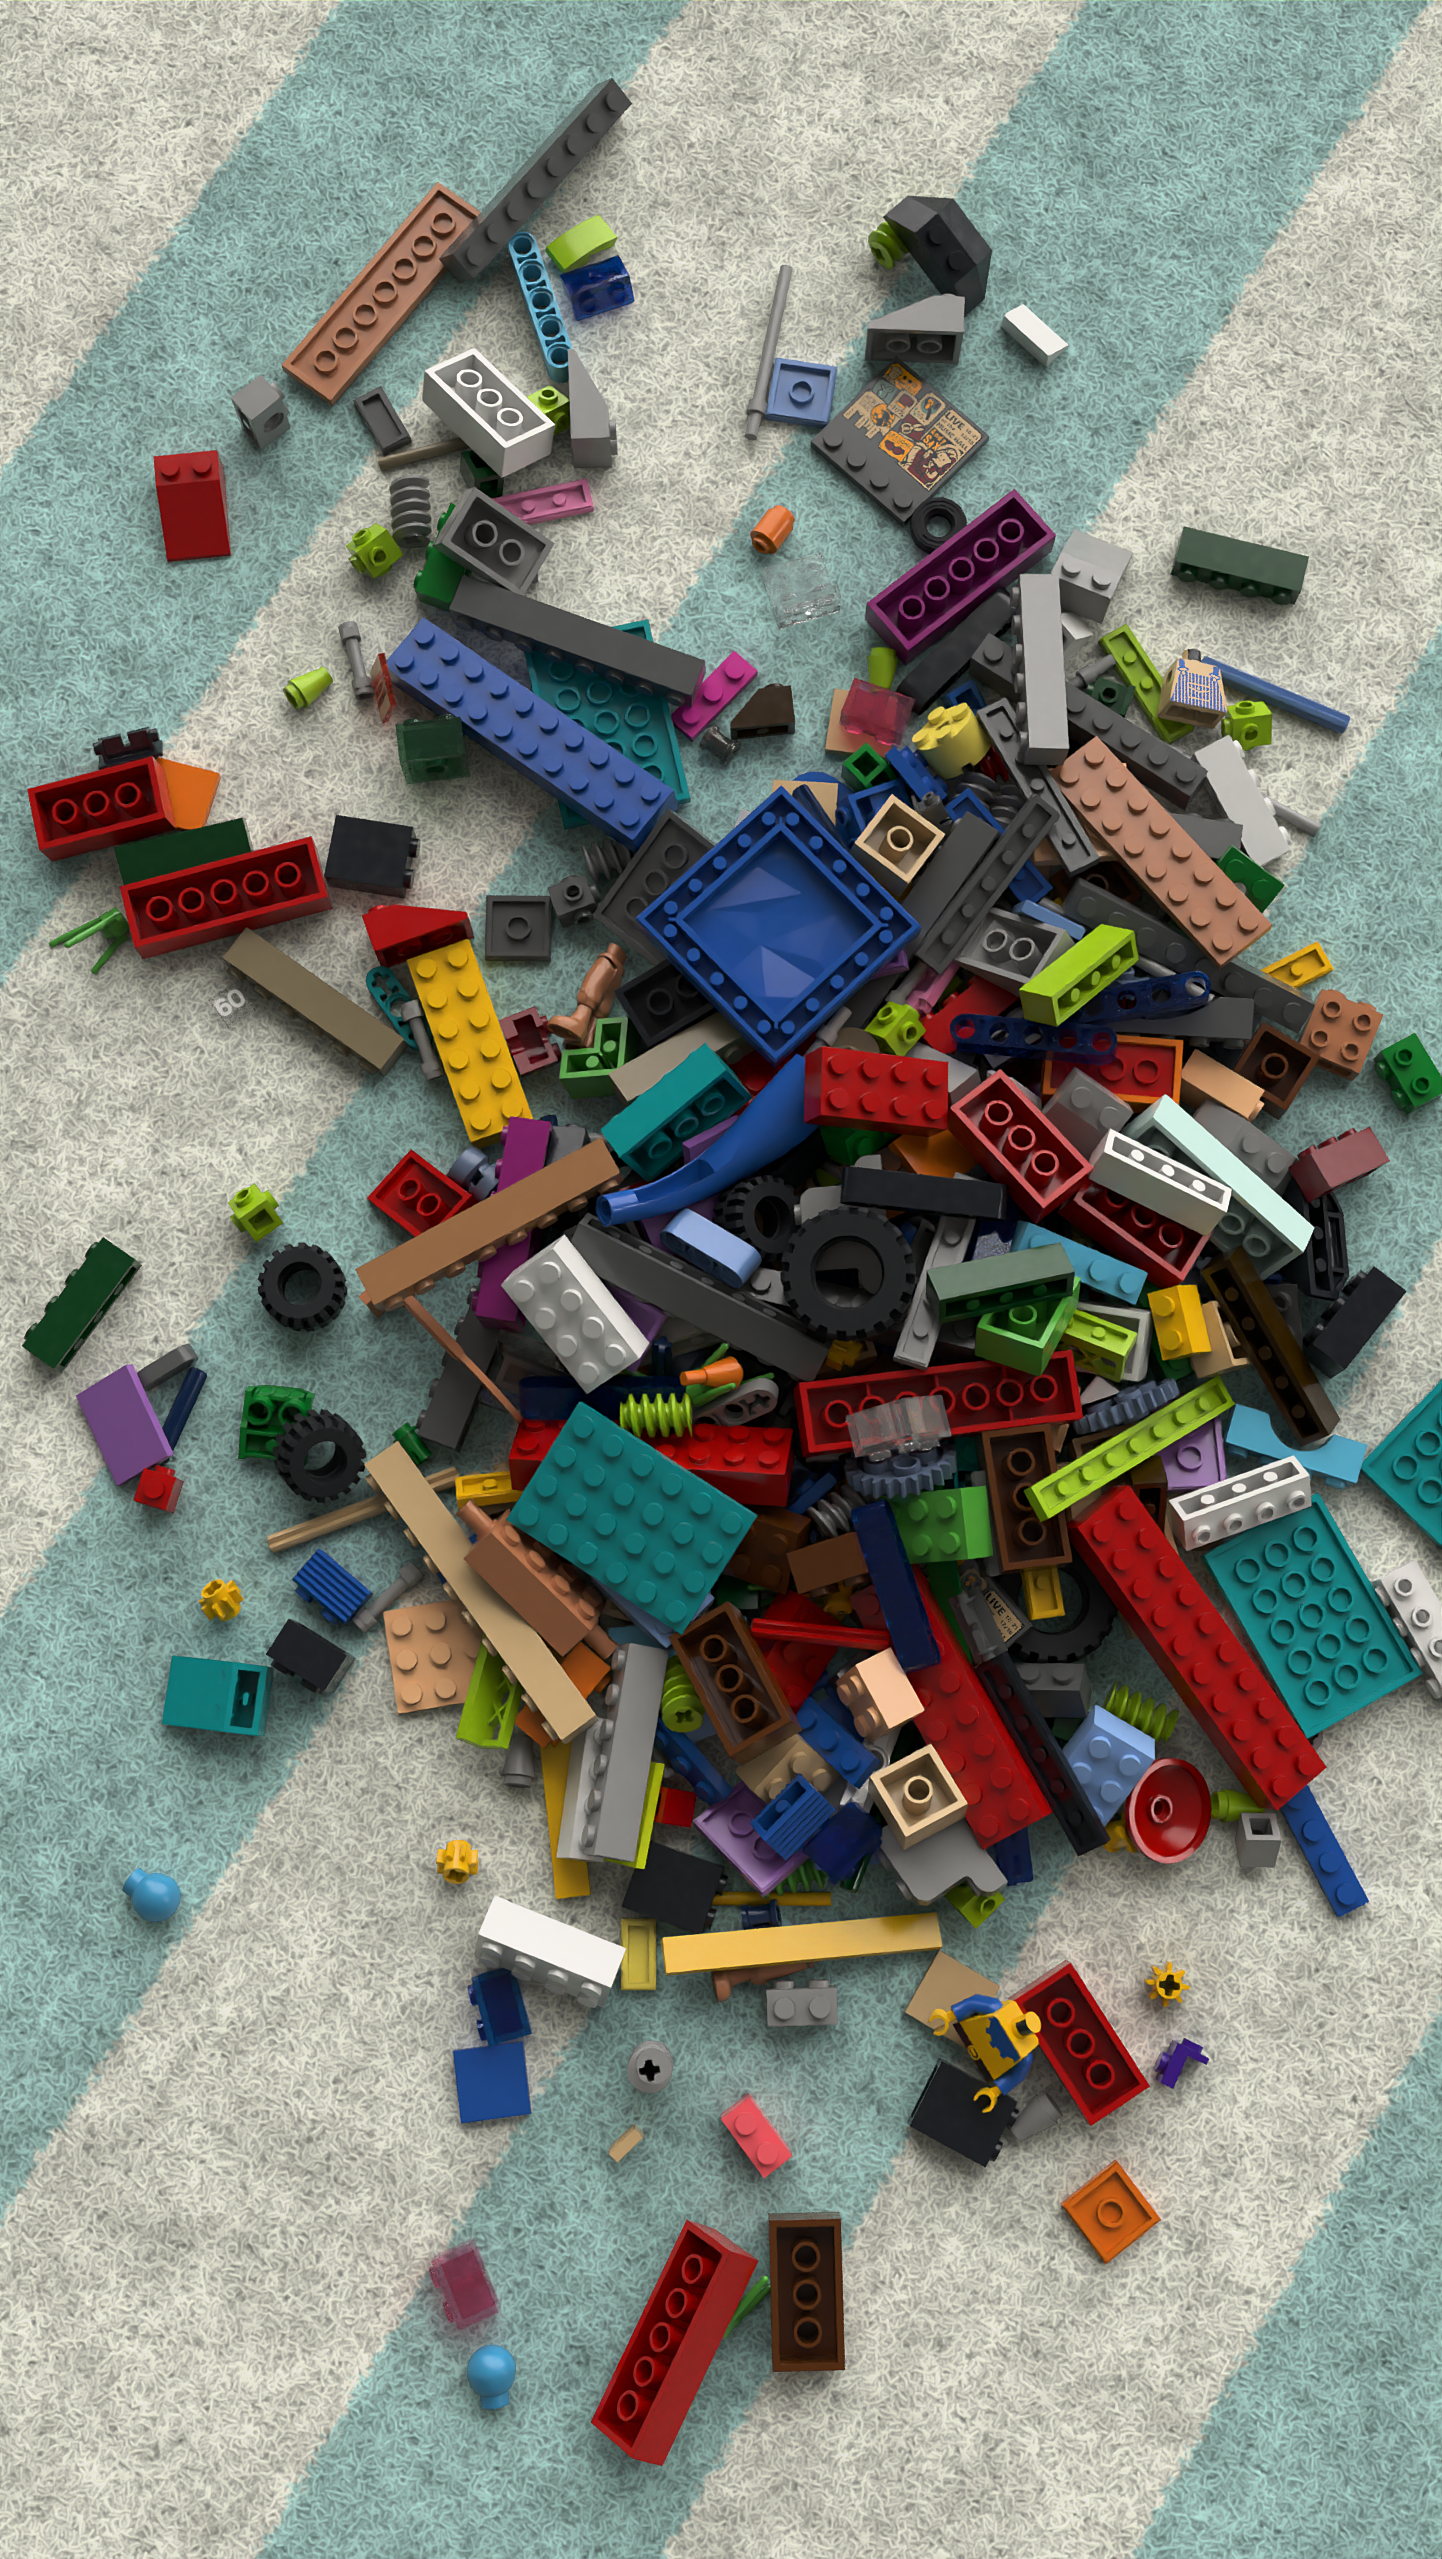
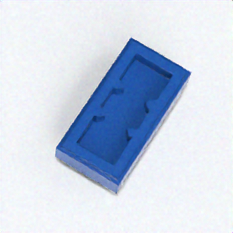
(813, 1489)

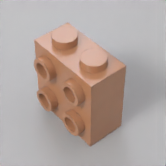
(1340, 1032)

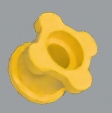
(1119, 1836)

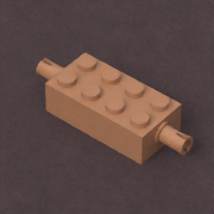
(536, 1583)

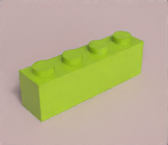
(1078, 975)

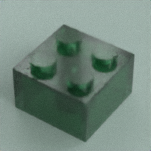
(433, 749)

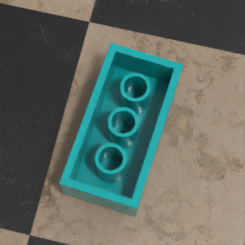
(675, 1109)

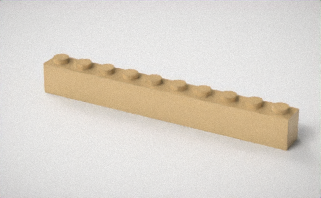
(505, 1629)

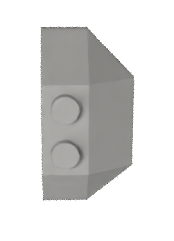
(1248, 1144)

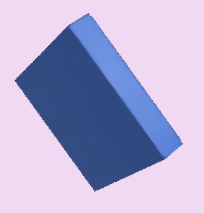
(492, 2082)

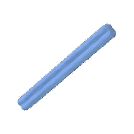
(1280, 697)

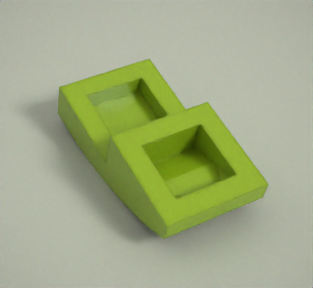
(578, 243)

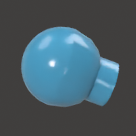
(153, 1895)
(491, 2375)

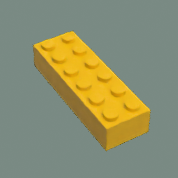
(469, 1041)

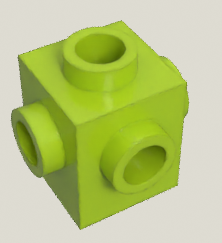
(554, 406)
(373, 551)
(1248, 724)
(896, 1028)
(255, 1212)
(971, 1907)

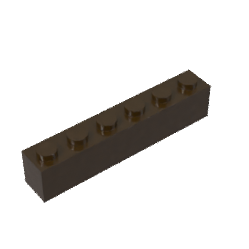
(1270, 1345)

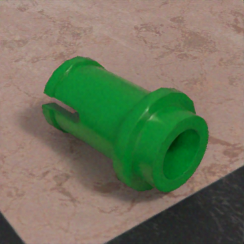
(412, 1444)

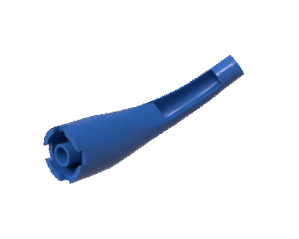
(757, 1138)

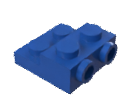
(912, 770)
(860, 808)

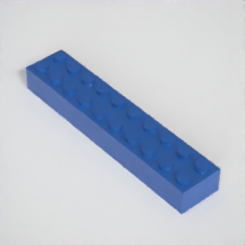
(531, 735)

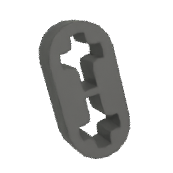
(167, 1366)

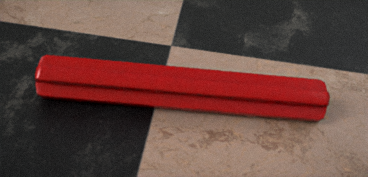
(820, 1634)

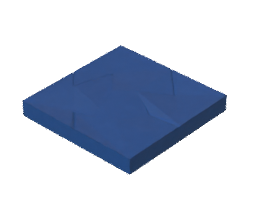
(777, 926)

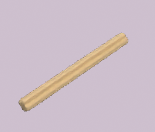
(349, 1515)

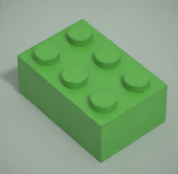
(1026, 1334)
(944, 1524)

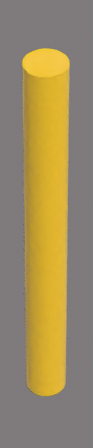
(753, 1898)

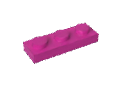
(714, 696)

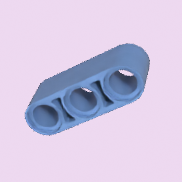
(710, 1248)

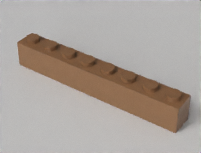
(490, 1225)

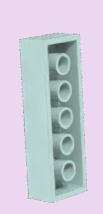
(1255, 1214)

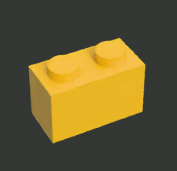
(1179, 1322)

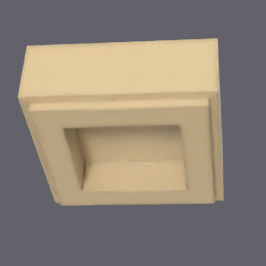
(625, 2142)

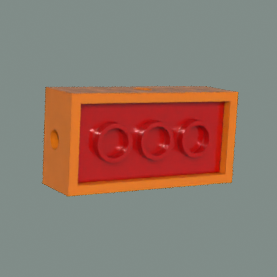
(1138, 1074)

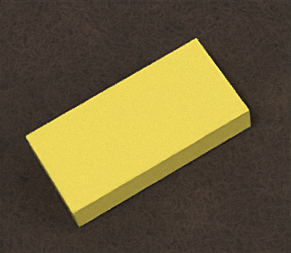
(639, 1959)

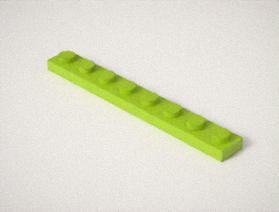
(1128, 1448)

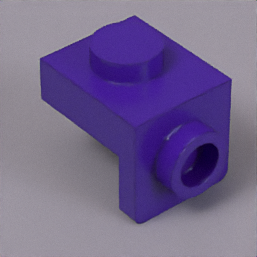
(1171, 2063)

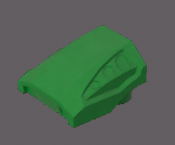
(265, 1413)

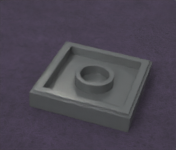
(518, 928)

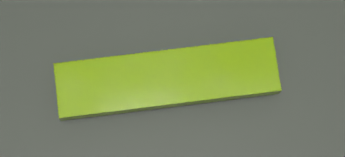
(1138, 670)

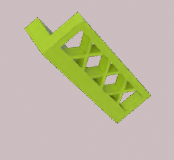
(1096, 1340)
(484, 1706)

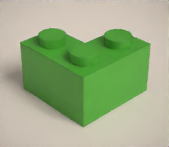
(587, 1069)

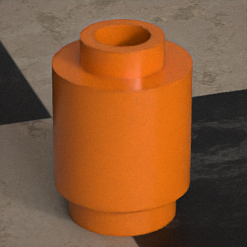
(772, 530)

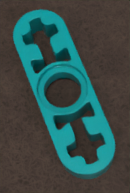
(378, 994)

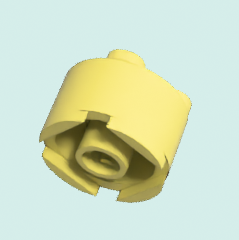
(952, 740)

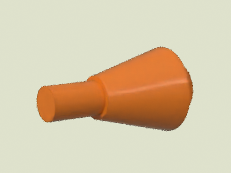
(715, 1374)

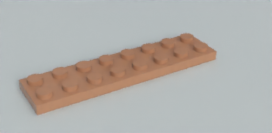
(380, 297)
(1159, 853)

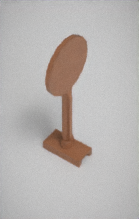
(450, 1346)

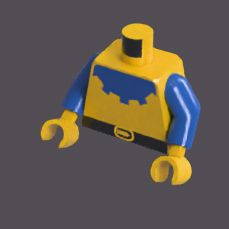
(996, 2038)

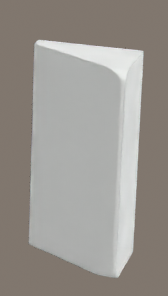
(1033, 335)
(1099, 1388)

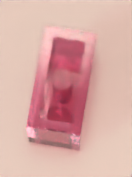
(876, 712)
(464, 2284)

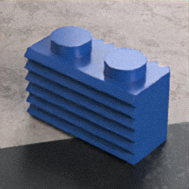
(331, 1587)
(793, 1817)

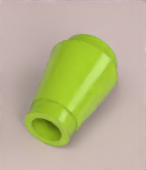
(882, 666)
(307, 688)
(1229, 1804)

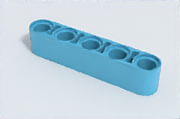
(540, 294)

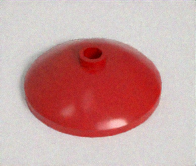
(1168, 1811)

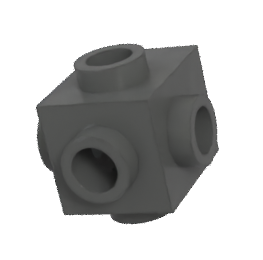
(574, 900)

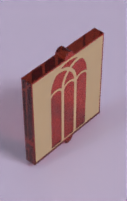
(383, 688)

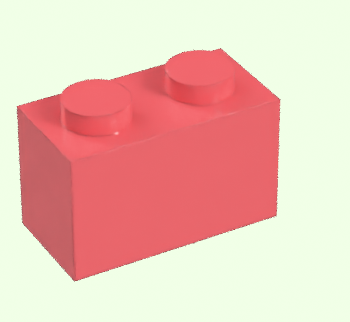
(756, 2135)

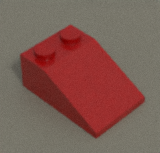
(192, 505)
(410, 931)
(419, 1195)

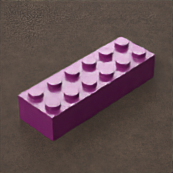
(959, 576)
(524, 1154)

